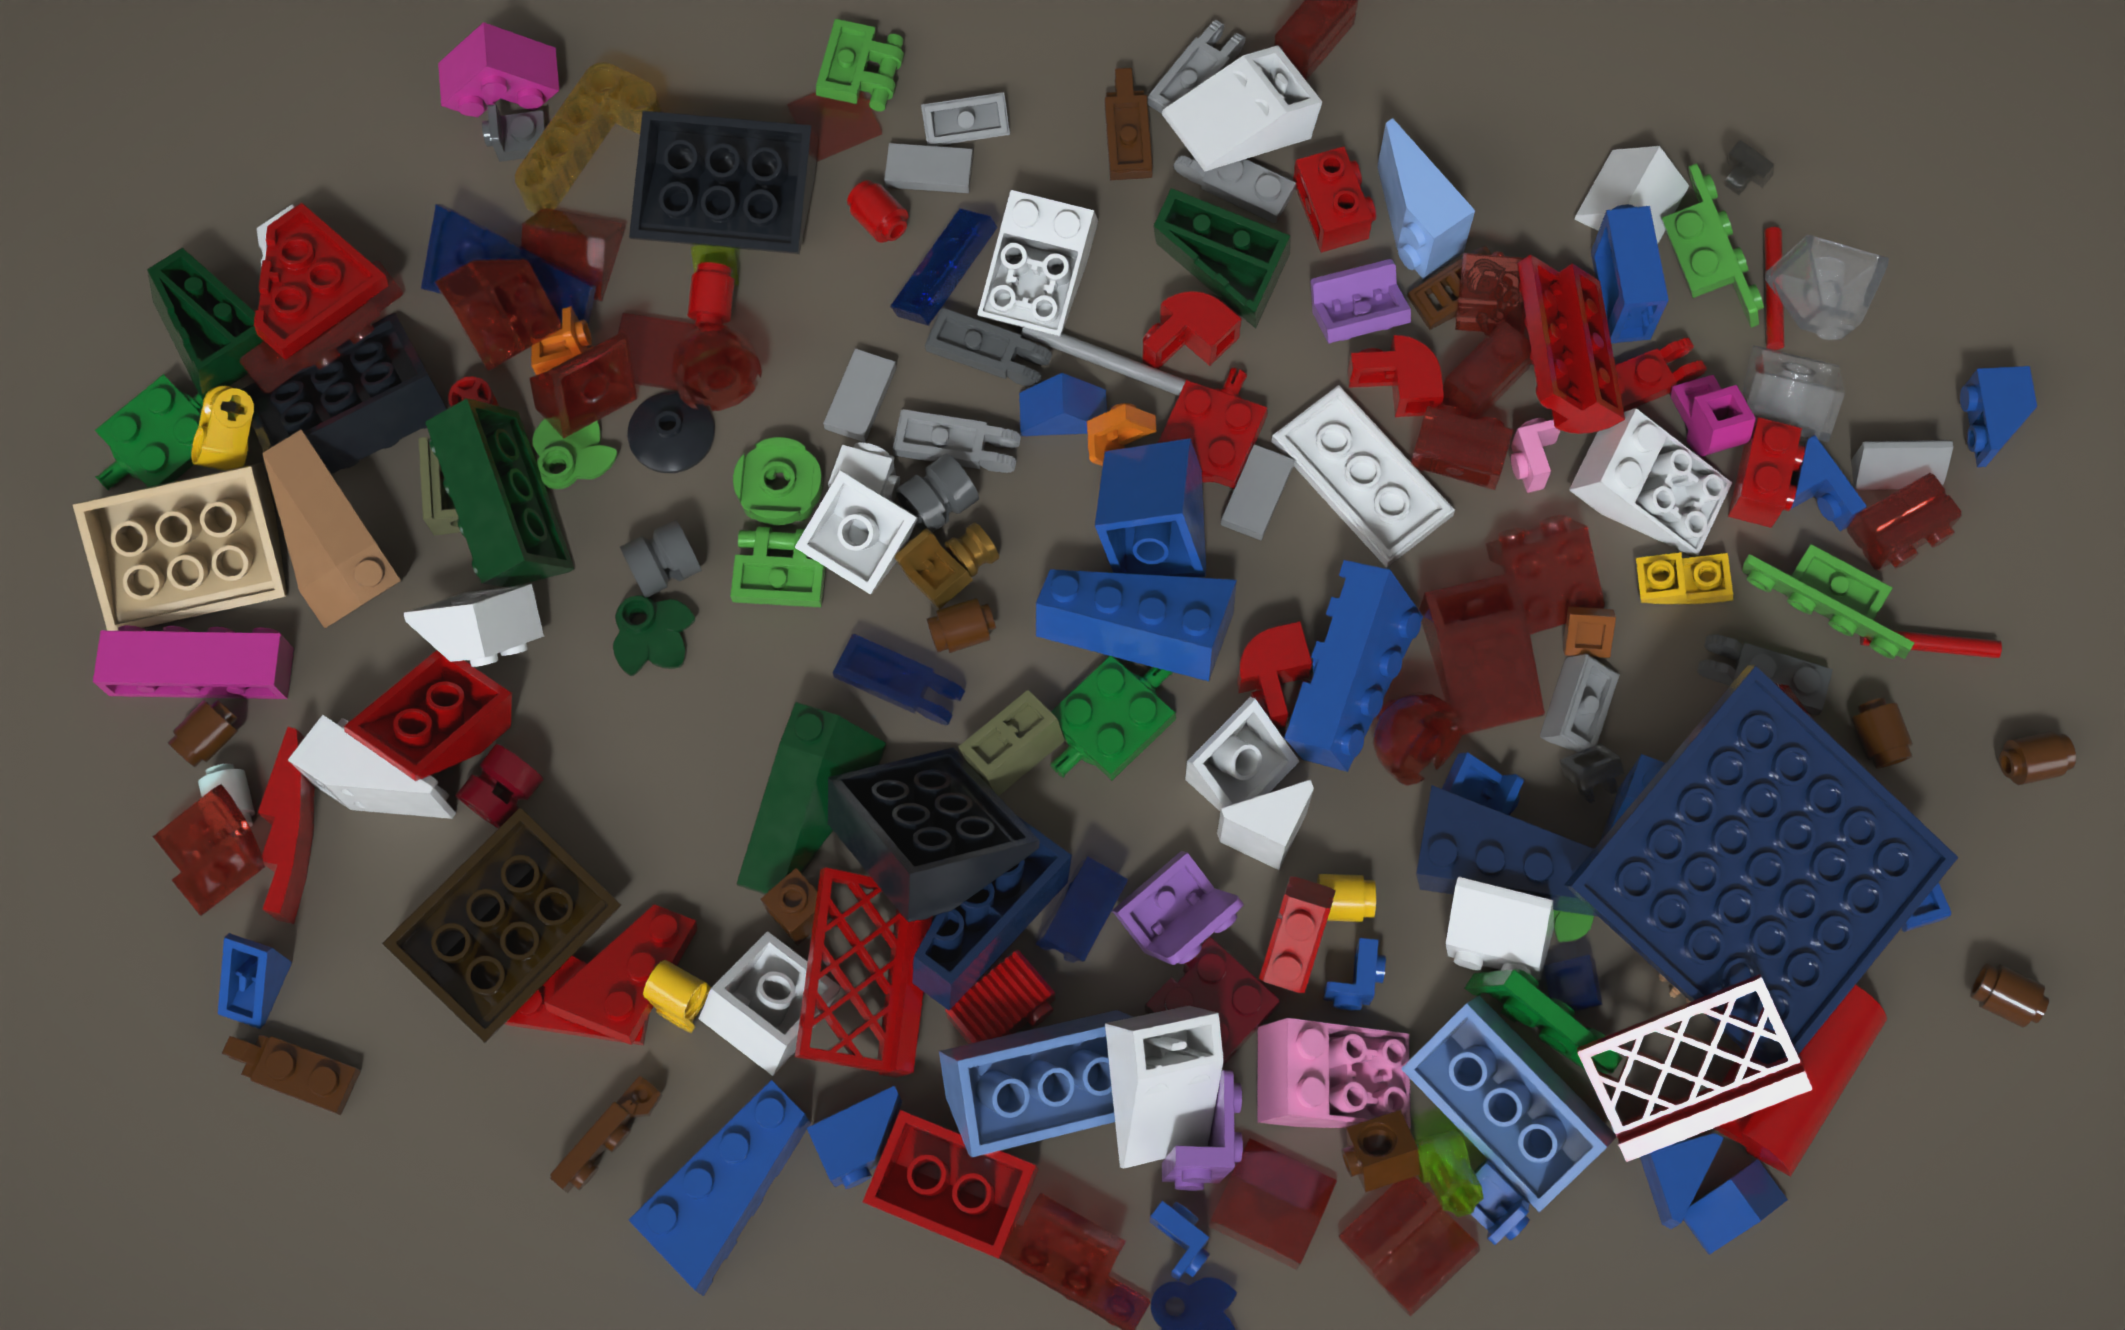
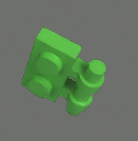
(846, 61)
(776, 579)

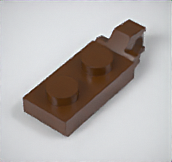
(1127, 130)
(295, 1071)
(605, 1134)

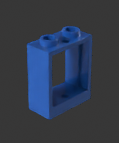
(1630, 273)

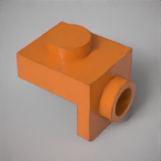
(563, 344)
(1117, 428)

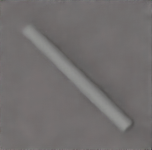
(1108, 360)

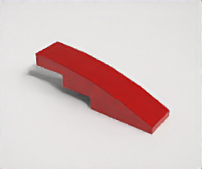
(290, 811)

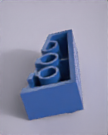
(1139, 617)
(1353, 666)
(719, 1189)

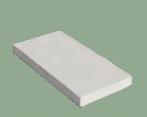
(1363, 476)

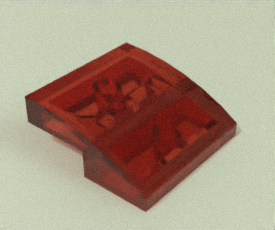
(211, 849)
(1409, 1243)

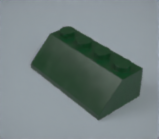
(498, 494)

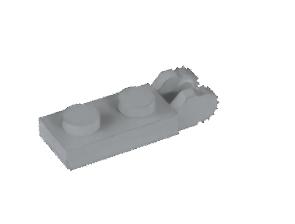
(1195, 66)
(1242, 185)
(933, 435)

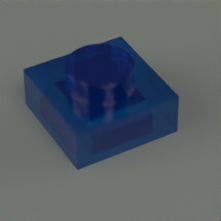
(1574, 982)

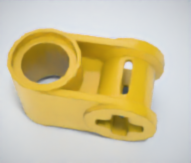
(223, 435)
(676, 994)

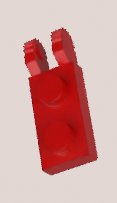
(1649, 376)

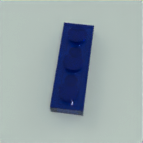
(944, 266)

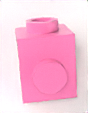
(1528, 453)

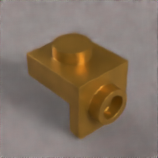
(932, 569)

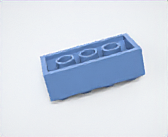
(1030, 1084)
(1509, 1102)

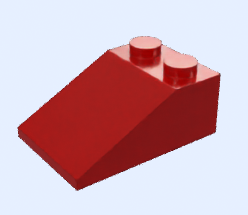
(434, 717)

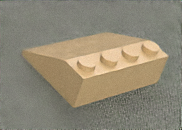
(183, 548)

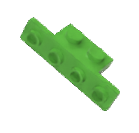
(1704, 250)
(1836, 592)

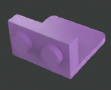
(1176, 911)
(1196, 1165)

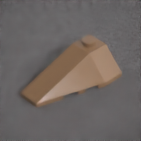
(327, 541)

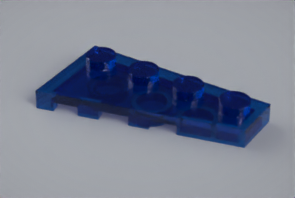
(460, 240)

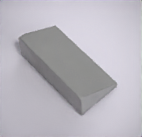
(965, 119)
(1899, 463)
(1579, 703)

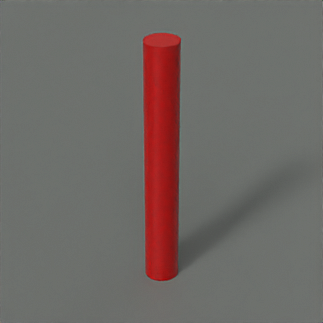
(1774, 306)
(1949, 644)

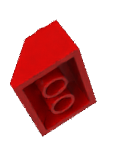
(938, 1186)

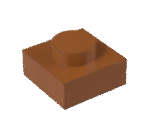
(1589, 632)

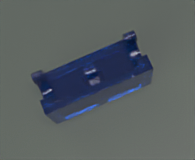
(1082, 910)

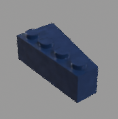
(1496, 850)
(979, 930)

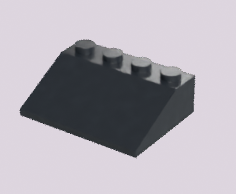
(723, 182)
(353, 404)
(927, 830)

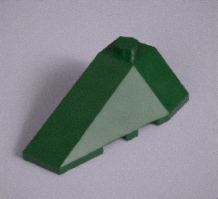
(795, 801)

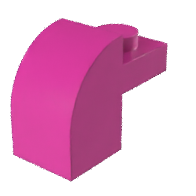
(1713, 415)

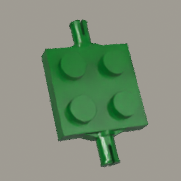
(152, 435)
(1111, 718)

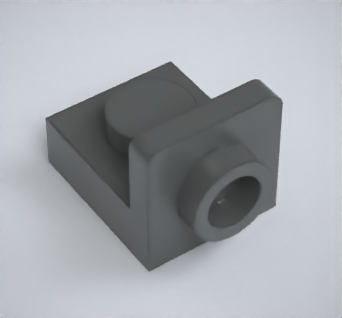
(512, 134)

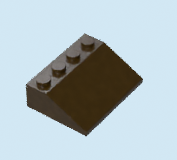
(502, 925)

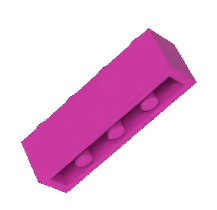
(193, 663)

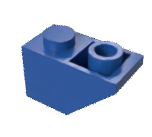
(1996, 408)

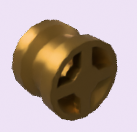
(972, 549)

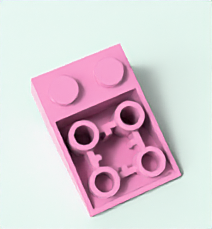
(1330, 1074)

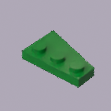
(1531, 1007)

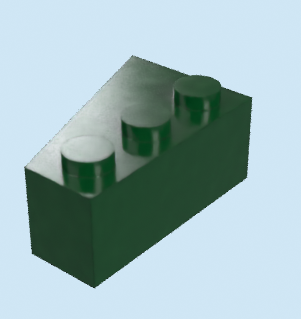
(1223, 251)
(203, 320)

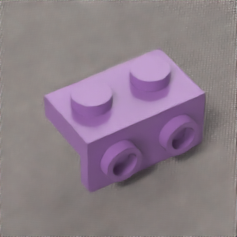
(1358, 301)

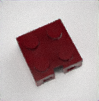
(1223, 986)

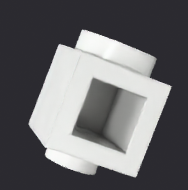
(869, 466)

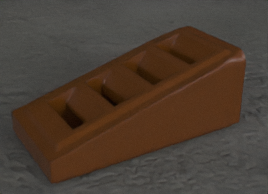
(1448, 277)

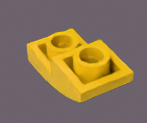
(1684, 580)

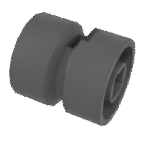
(941, 491)
(660, 558)

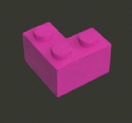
(497, 66)

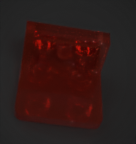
(1551, 569)

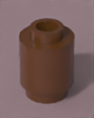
(961, 626)
(203, 732)
(1883, 733)
(2037, 757)
(2010, 995)

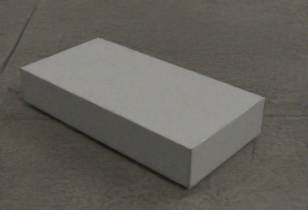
(928, 168)
(860, 395)
(1257, 492)

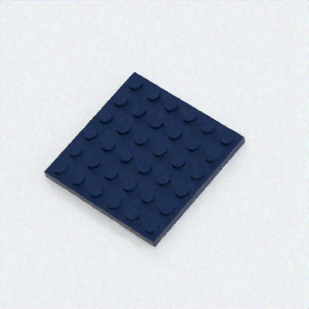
(1762, 860)

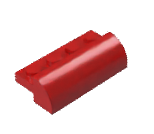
(1570, 346)
(1786, 1129)

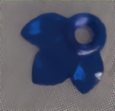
(1202, 1303)

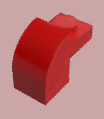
(1193, 321)
(1407, 368)
(1271, 660)

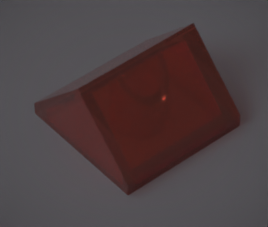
(575, 243)

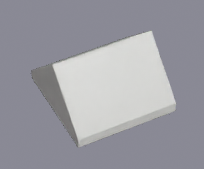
(1635, 178)
(857, 532)
(1241, 758)
(1266, 824)

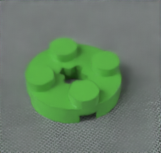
(761, 464)

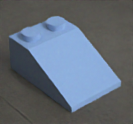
(1424, 208)

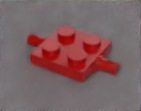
(1219, 426)

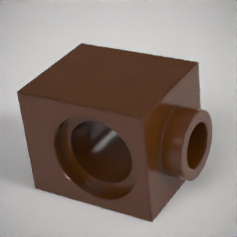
(792, 905)
(1386, 1134)

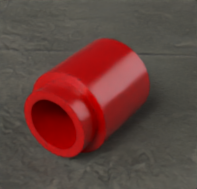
(877, 211)
(711, 294)

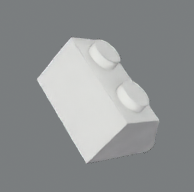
(480, 624)
(1499, 928)
(761, 1002)

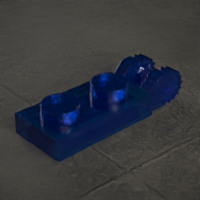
(895, 678)

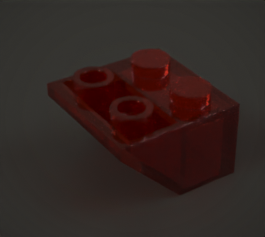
(499, 307)

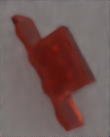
(272, 370)
(1074, 1261)

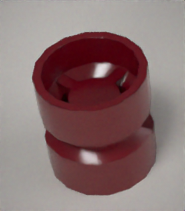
(508, 773)

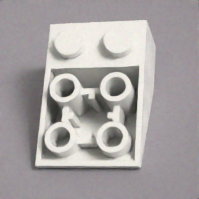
(1245, 110)
(1038, 263)
(1651, 483)
(362, 778)
(1164, 1081)

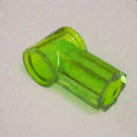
(1448, 1170)

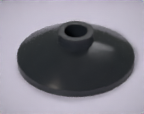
(672, 449)

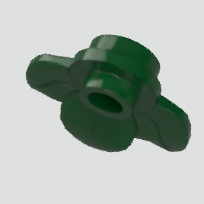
(654, 639)

